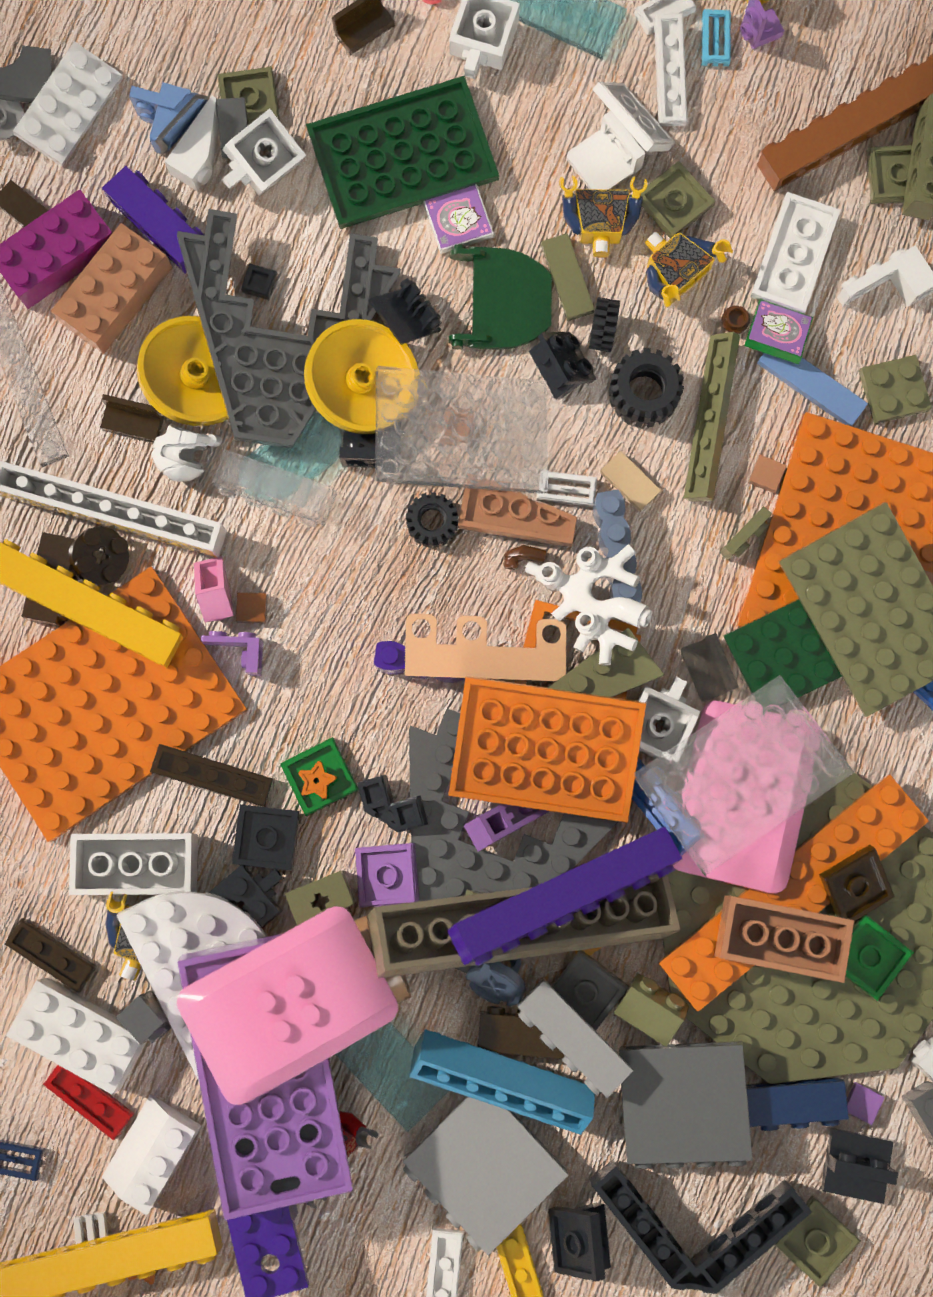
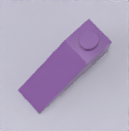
(499, 823)

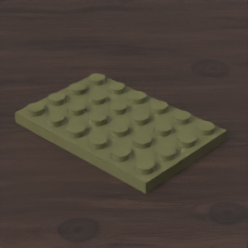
(868, 606)

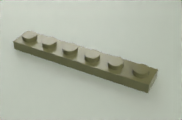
(711, 417)

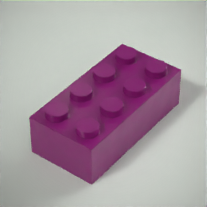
(52, 249)

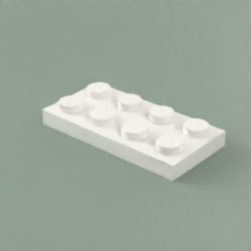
(68, 104)
(795, 252)

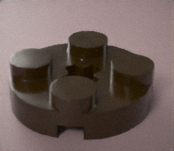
(85, 563)

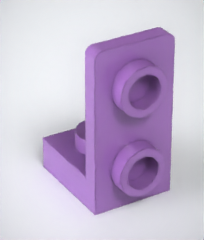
(759, 25)
(251, 658)

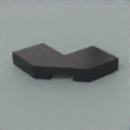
(379, 803)

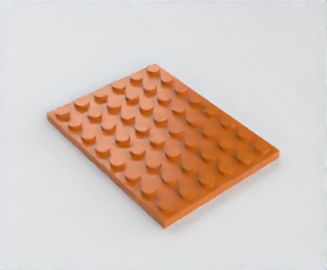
(827, 483)
(91, 713)

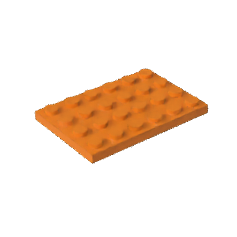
(547, 749)

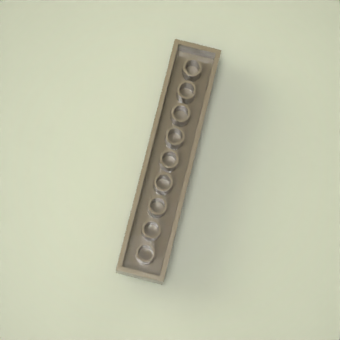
(416, 939)

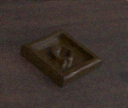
(857, 884)

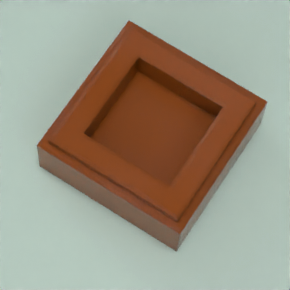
(251, 607)

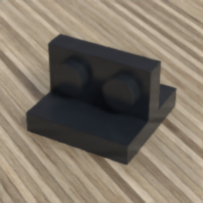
(858, 1166)
(580, 1241)

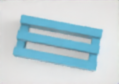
(715, 58)

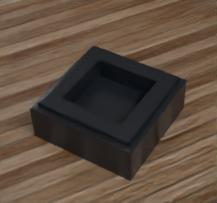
(259, 281)

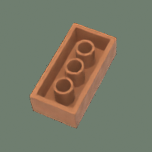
(112, 288)
(784, 938)

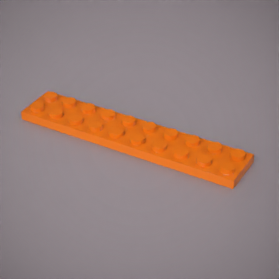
(877, 818)

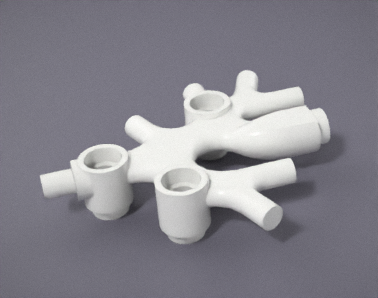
(579, 598)

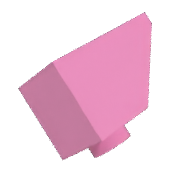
(213, 589)

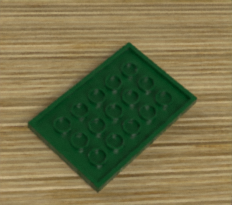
(402, 152)

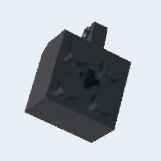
(253, 891)

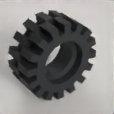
(604, 324)
(432, 502)

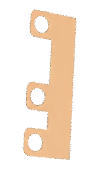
(478, 660)

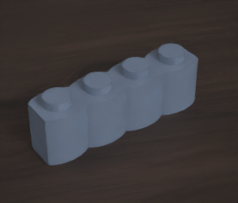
(613, 537)

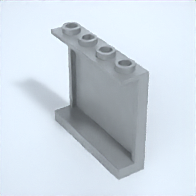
(484, 1171)

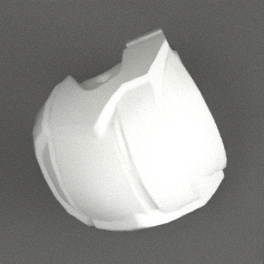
(175, 452)

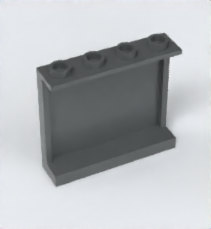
(686, 1105)

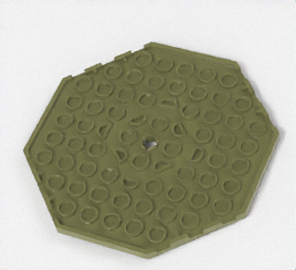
(813, 1025)

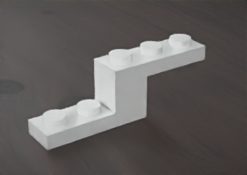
(906, 271)

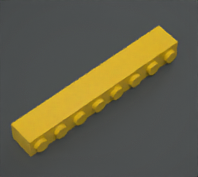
(87, 606)
(113, 1258)

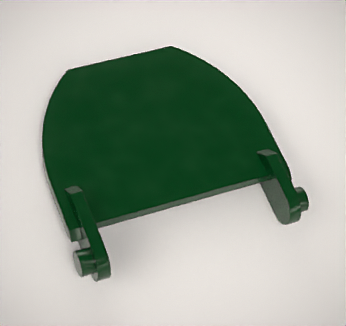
(508, 298)

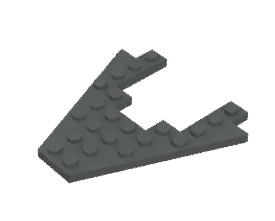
(261, 367)
(452, 866)

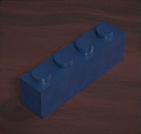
(797, 1103)

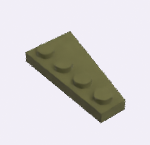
(626, 672)

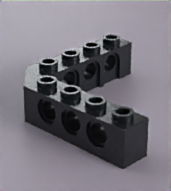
(720, 1259)

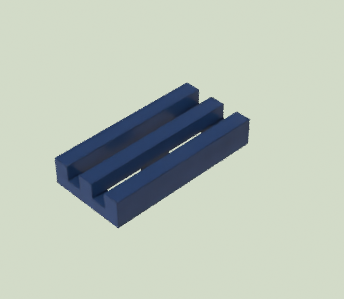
(22, 1148)

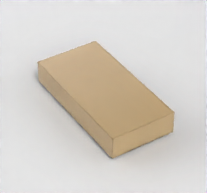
(630, 481)

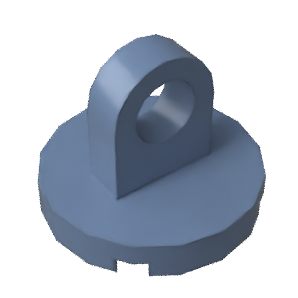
(497, 982)

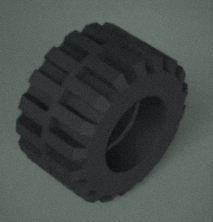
(654, 367)

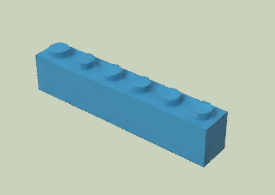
(502, 1082)

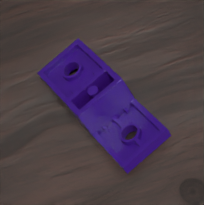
(267, 1234)

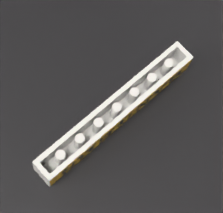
(111, 509)

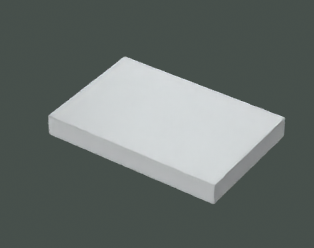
(634, 116)

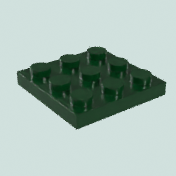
(782, 645)

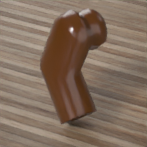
(521, 553)

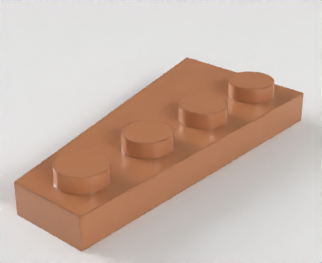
(515, 517)

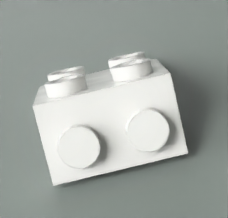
(607, 155)

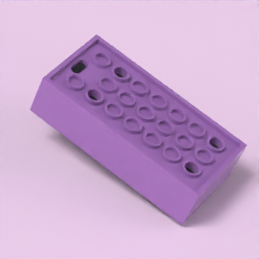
(280, 1144)

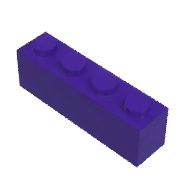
(149, 212)

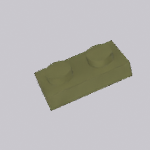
(756, 526)

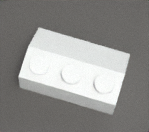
(150, 1154)

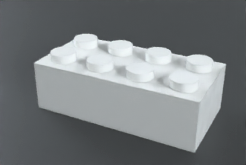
(133, 863)
(76, 1035)

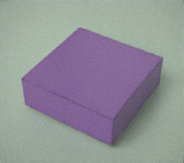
(864, 1103)

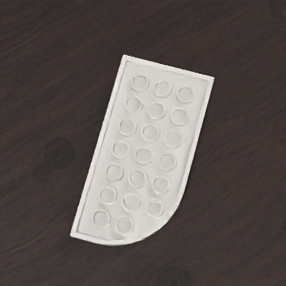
(178, 925)

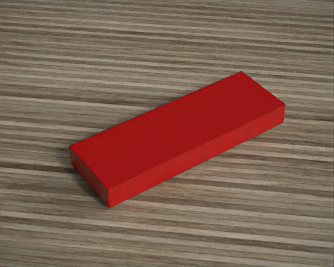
(89, 1101)

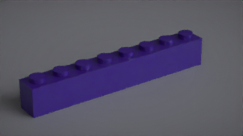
(563, 896)

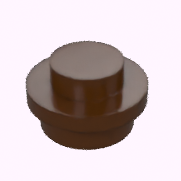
(735, 319)

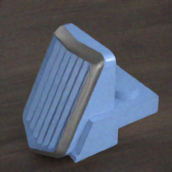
(168, 111)

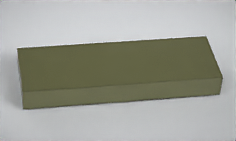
(567, 277)

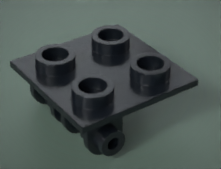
(407, 313)

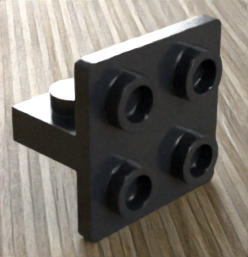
(561, 362)

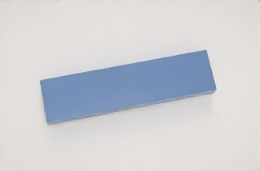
(816, 387)

